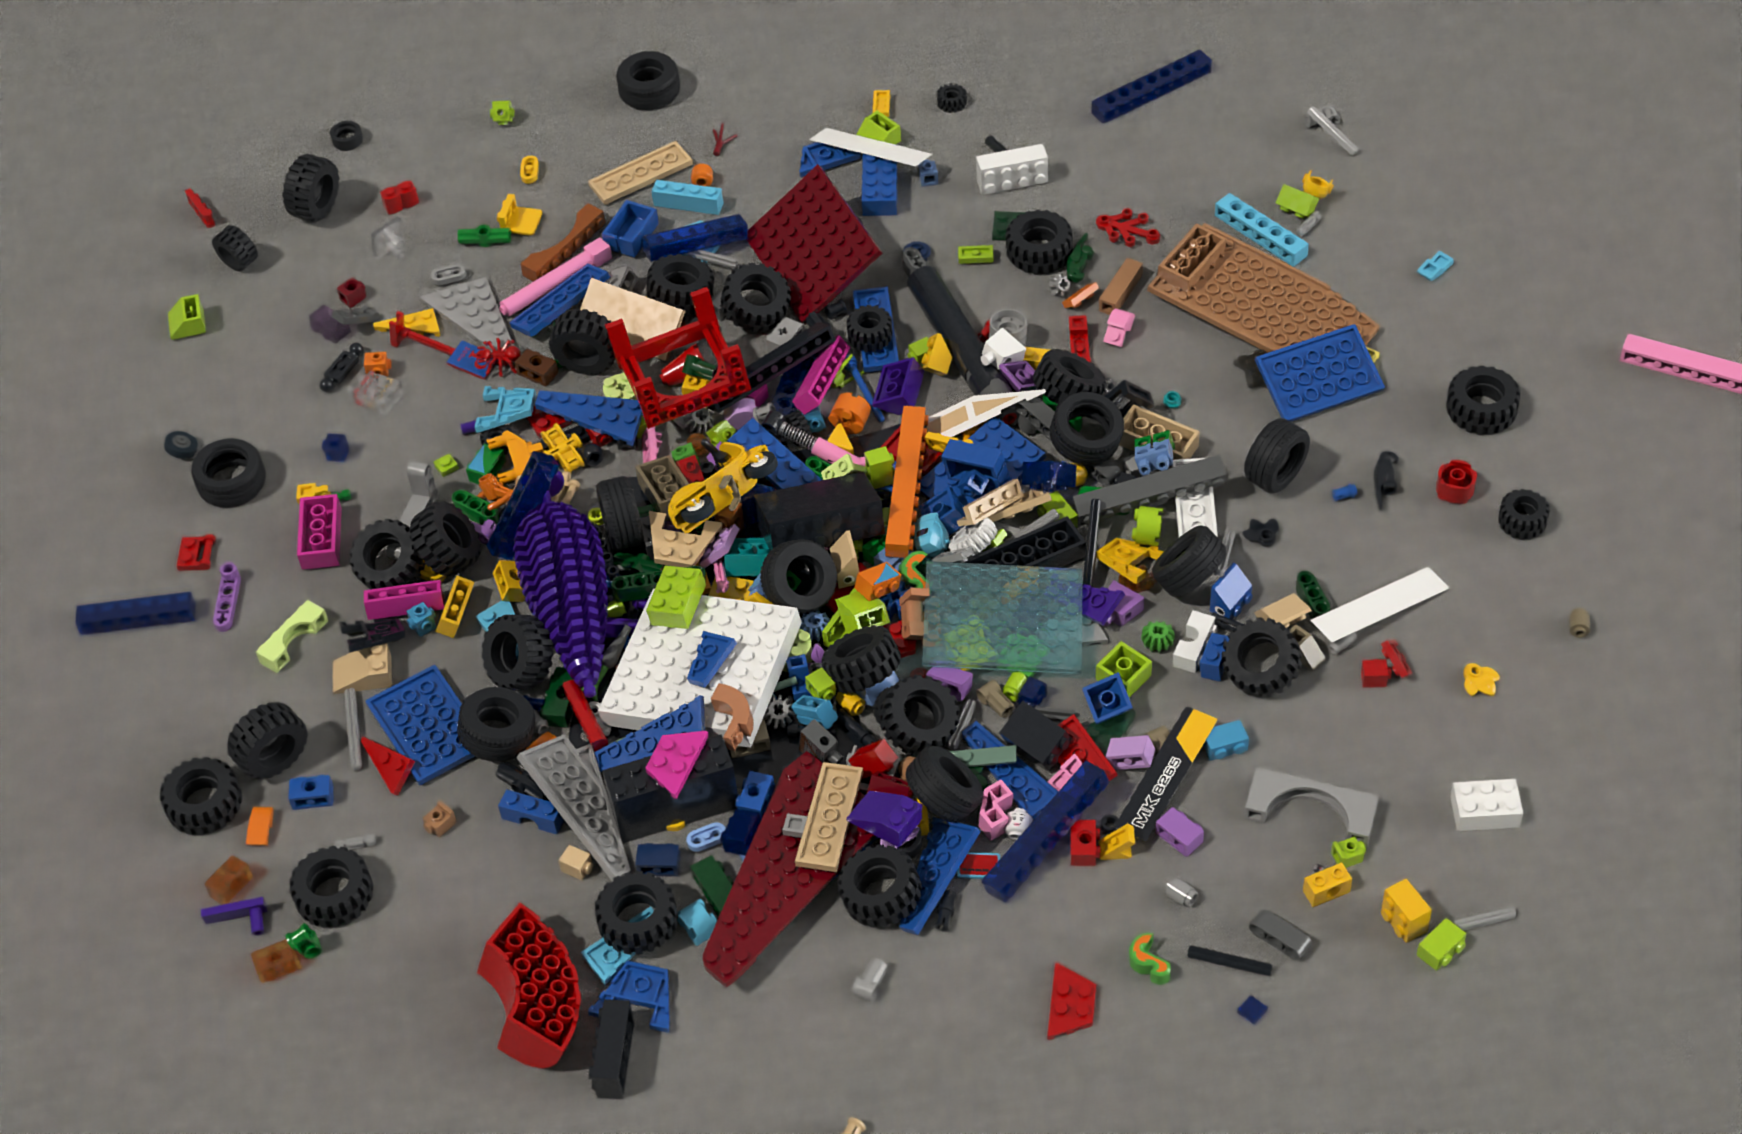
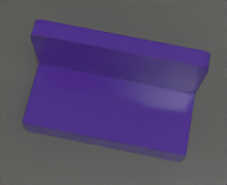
(616, 625)

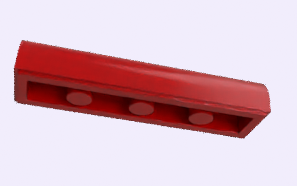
(585, 715)

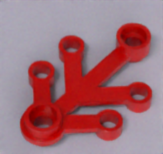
(1108, 222)

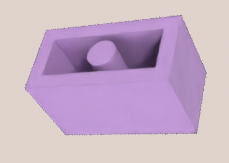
(1130, 752)

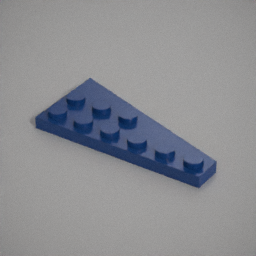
(597, 413)
(643, 742)
(937, 866)

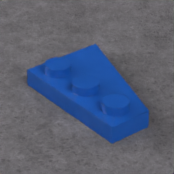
(710, 657)

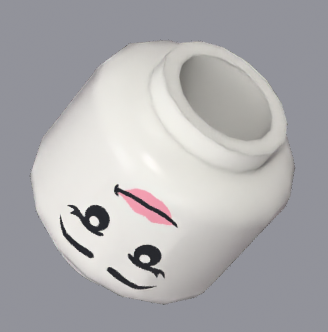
(1017, 823)

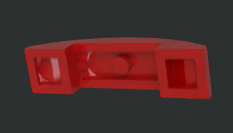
(1079, 336)

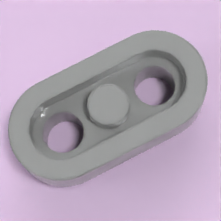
(448, 274)

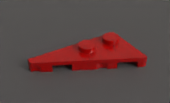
(391, 765)

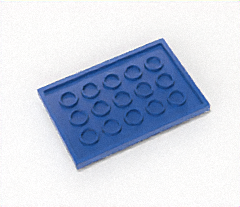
(1319, 373)
(996, 434)
(422, 723)

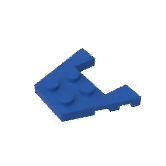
(641, 986)

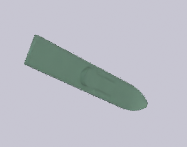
(986, 756)

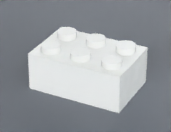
(1486, 804)

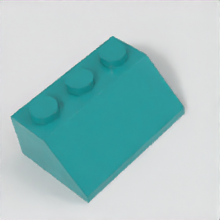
(746, 557)

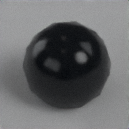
(592, 454)

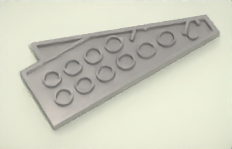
(578, 793)

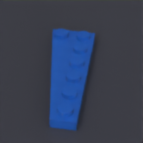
(1028, 787)

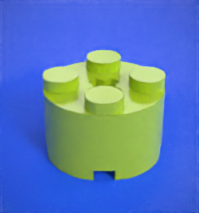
(1148, 525)

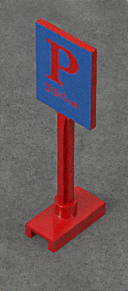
(461, 358)

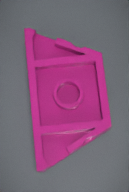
(675, 759)

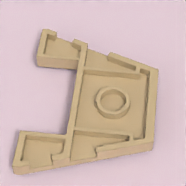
(679, 548)

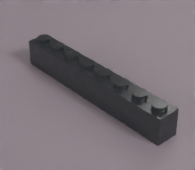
(781, 360)

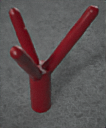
(720, 142)

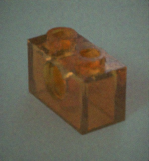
(228, 880)
(265, 959)

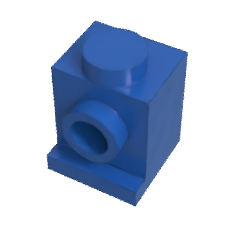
(970, 487)

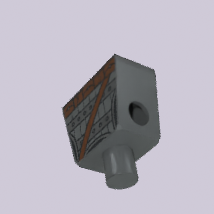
(819, 743)

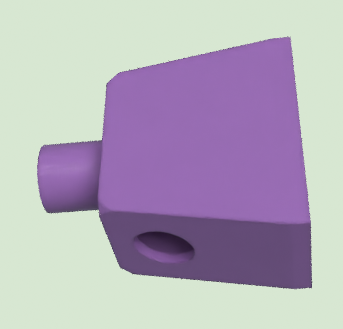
(1129, 606)

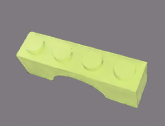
(307, 619)

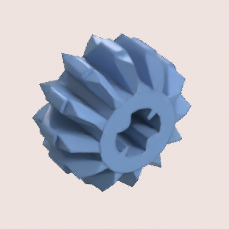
(814, 624)

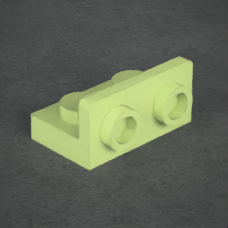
(842, 467)

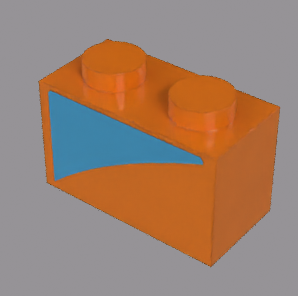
(877, 581)

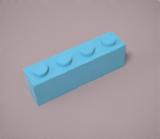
(687, 197)

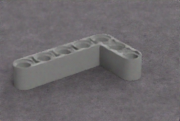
(424, 494)

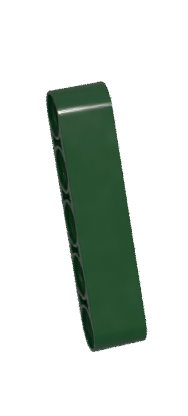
(638, 585)

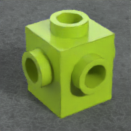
(497, 108)
(720, 432)

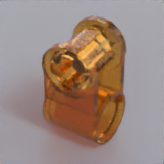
(1139, 587)

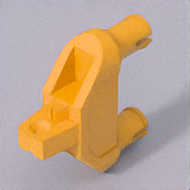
(519, 451)

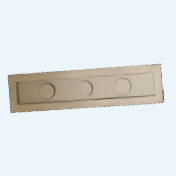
(991, 503)

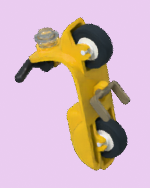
(735, 476)

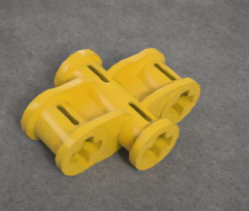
(563, 448)

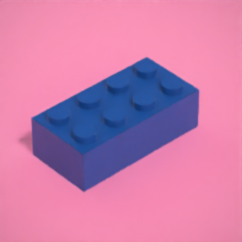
(879, 186)

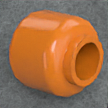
(702, 175)

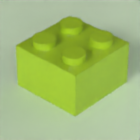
(1130, 664)

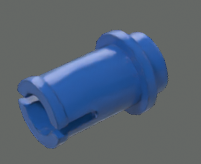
(1344, 492)

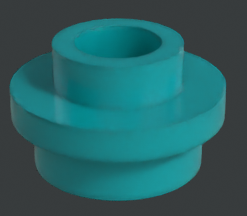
(1172, 399)

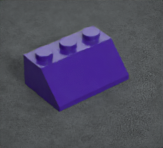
(898, 385)

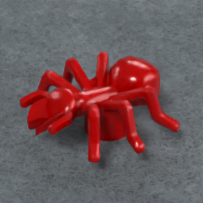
(502, 356)

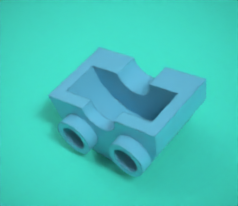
(697, 921)

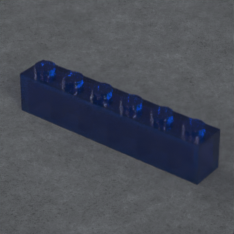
(695, 237)
(526, 496)
(135, 613)

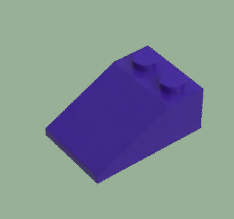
(887, 816)

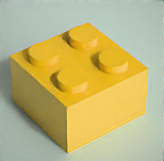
(1405, 910)

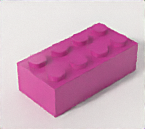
(319, 531)

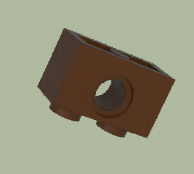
(536, 367)

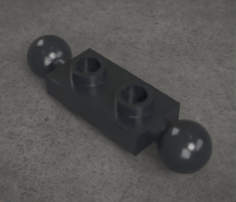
(341, 367)

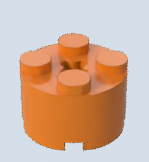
(850, 412)

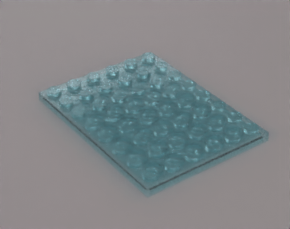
(1003, 617)

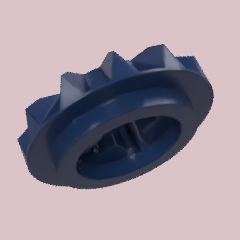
(922, 247)

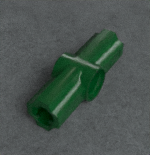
(636, 564)

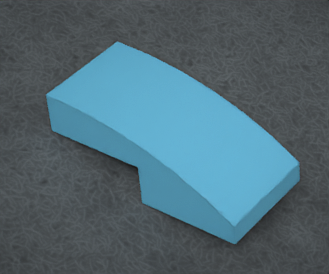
(1436, 266)

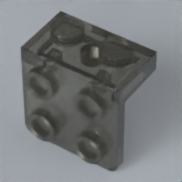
(1252, 373)

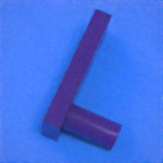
(250, 907)

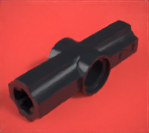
(519, 781)

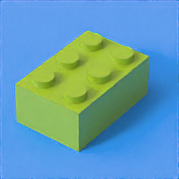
(676, 597)

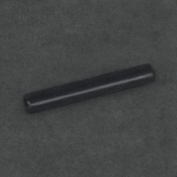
(1229, 960)

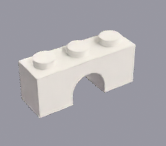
(1188, 654)

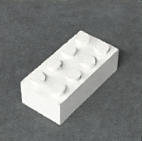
(1012, 169)

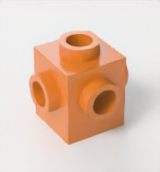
(377, 362)

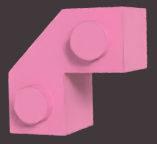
(996, 800)

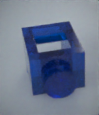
(1033, 692)

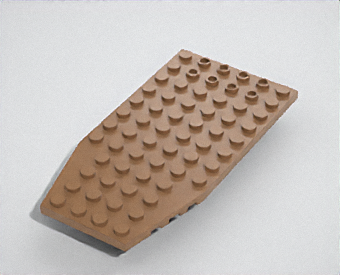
(1252, 292)

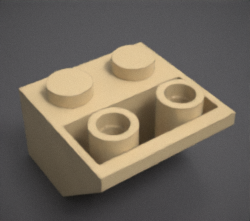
(1286, 610)

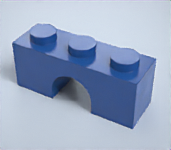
(516, 806)

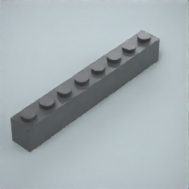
(1153, 488)

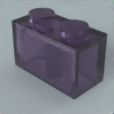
(327, 326)

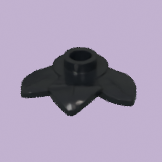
(1262, 533)

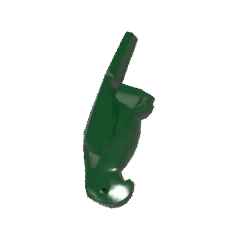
(1078, 260)

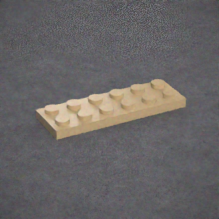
(640, 172)
(826, 820)

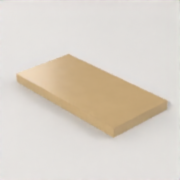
(641, 315)

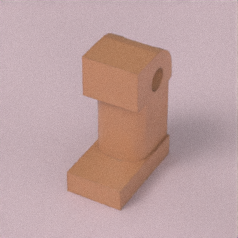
(912, 613)

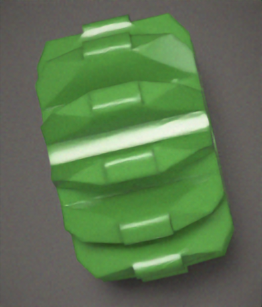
(1158, 636)

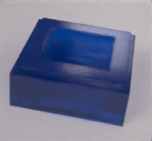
(1252, 1009)

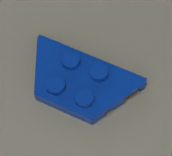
(825, 156)

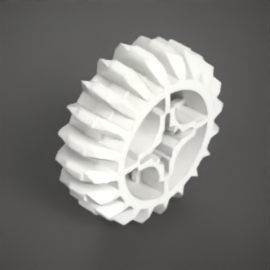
(975, 535)

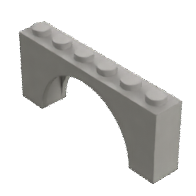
(1274, 788)

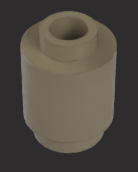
(1579, 623)

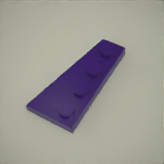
(1099, 603)

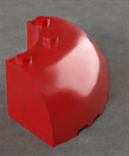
(536, 988)

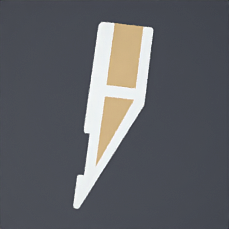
(975, 411)

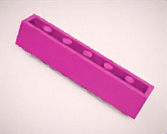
(821, 375)

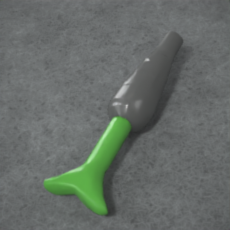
(612, 655)

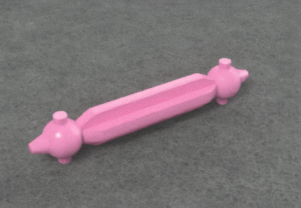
(720, 574)

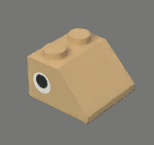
(845, 560)

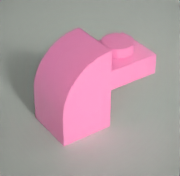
(1118, 324)

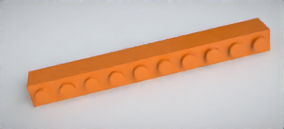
(906, 482)

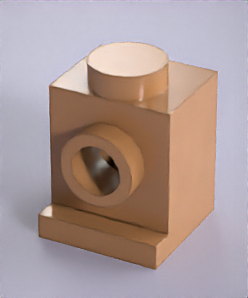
(439, 819)

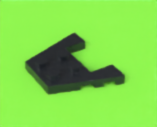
(375, 633)

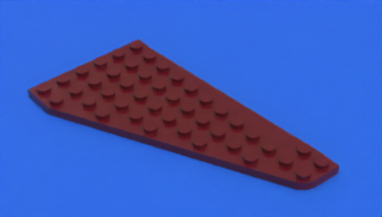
(769, 885)

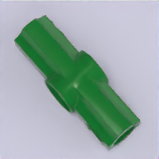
(484, 235)

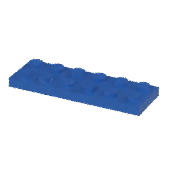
(557, 301)
(875, 360)
(790, 469)

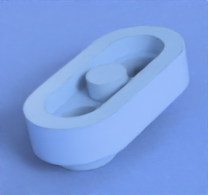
(705, 836)

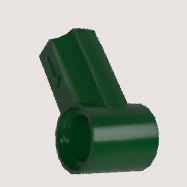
(697, 367)

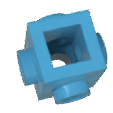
(421, 619)

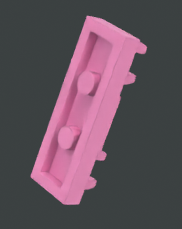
(650, 444)

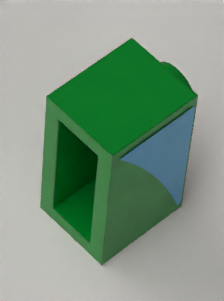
(485, 463)

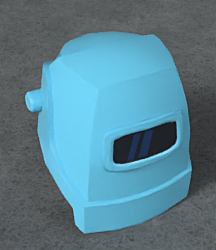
(931, 535)

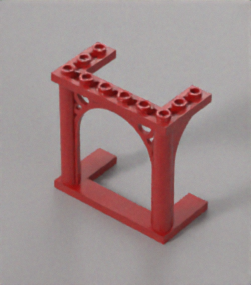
(651, 403)

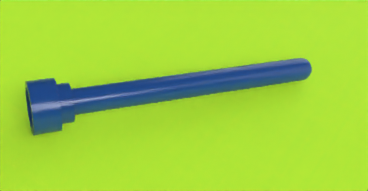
(852, 367)

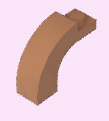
(732, 702)

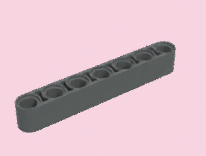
(1041, 416)

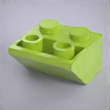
(880, 128)
(186, 317)
(859, 612)

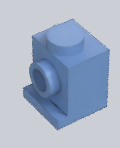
(928, 168)

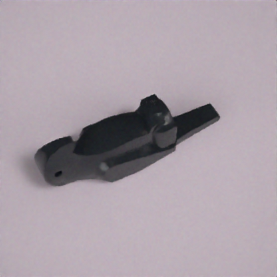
(1384, 476)

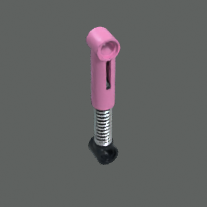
(776, 424)

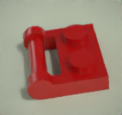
(190, 551)

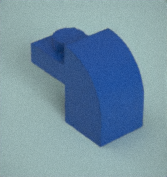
(798, 667)

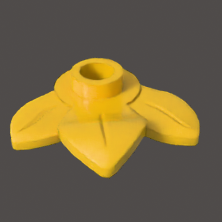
(1481, 681)

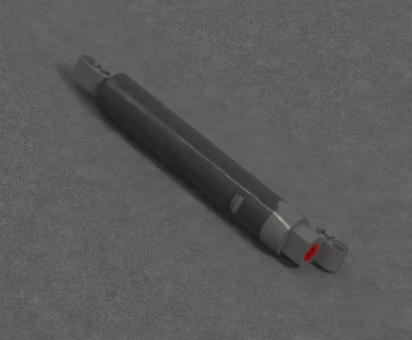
(957, 333)

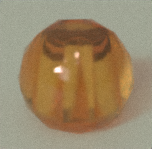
(695, 439)

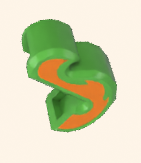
(909, 573)
(1147, 963)

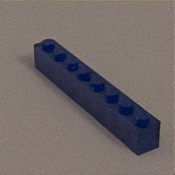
(1045, 831)

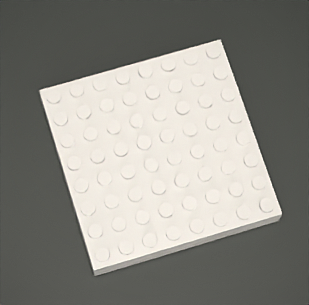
(659, 658)

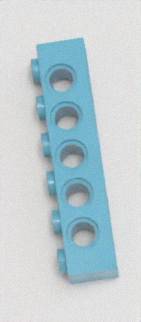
(1261, 229)

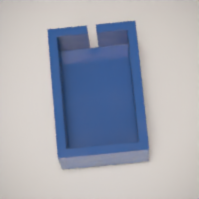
(629, 226)
(963, 457)

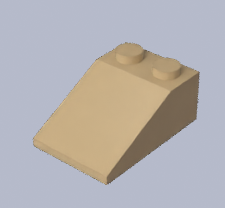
(363, 669)

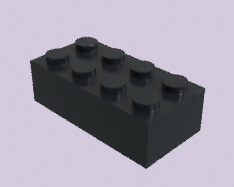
(612, 1049)

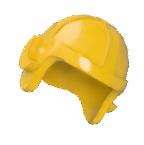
(1316, 186)

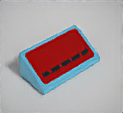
(977, 865)

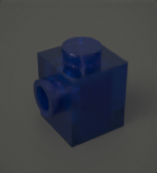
(335, 447)

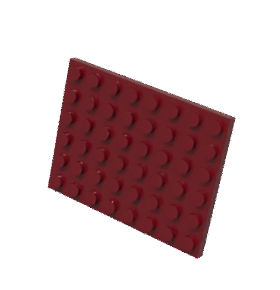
(813, 242)

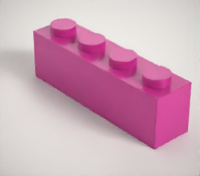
(398, 599)

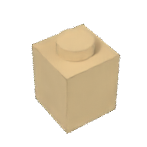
(575, 862)

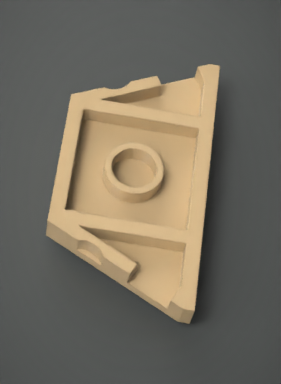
(1025, 504)

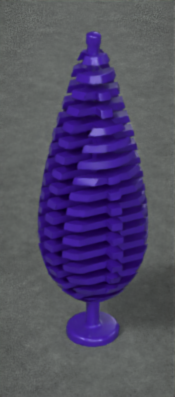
(565, 583)

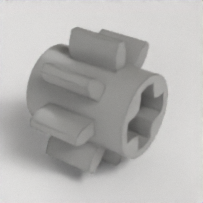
(1059, 284)

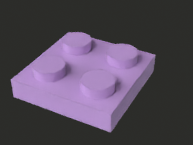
(720, 546)

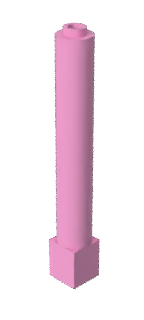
(594, 253)

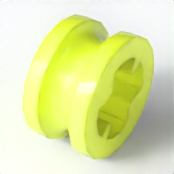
(595, 512)

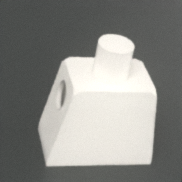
(1002, 349)

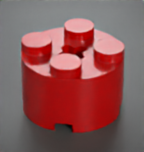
(1456, 482)

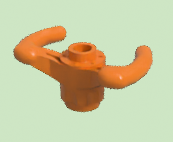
(494, 491)

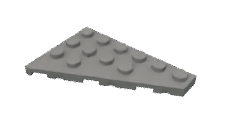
(471, 310)

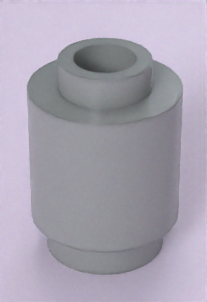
(1181, 892)

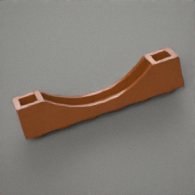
(588, 221)

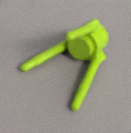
(838, 379)

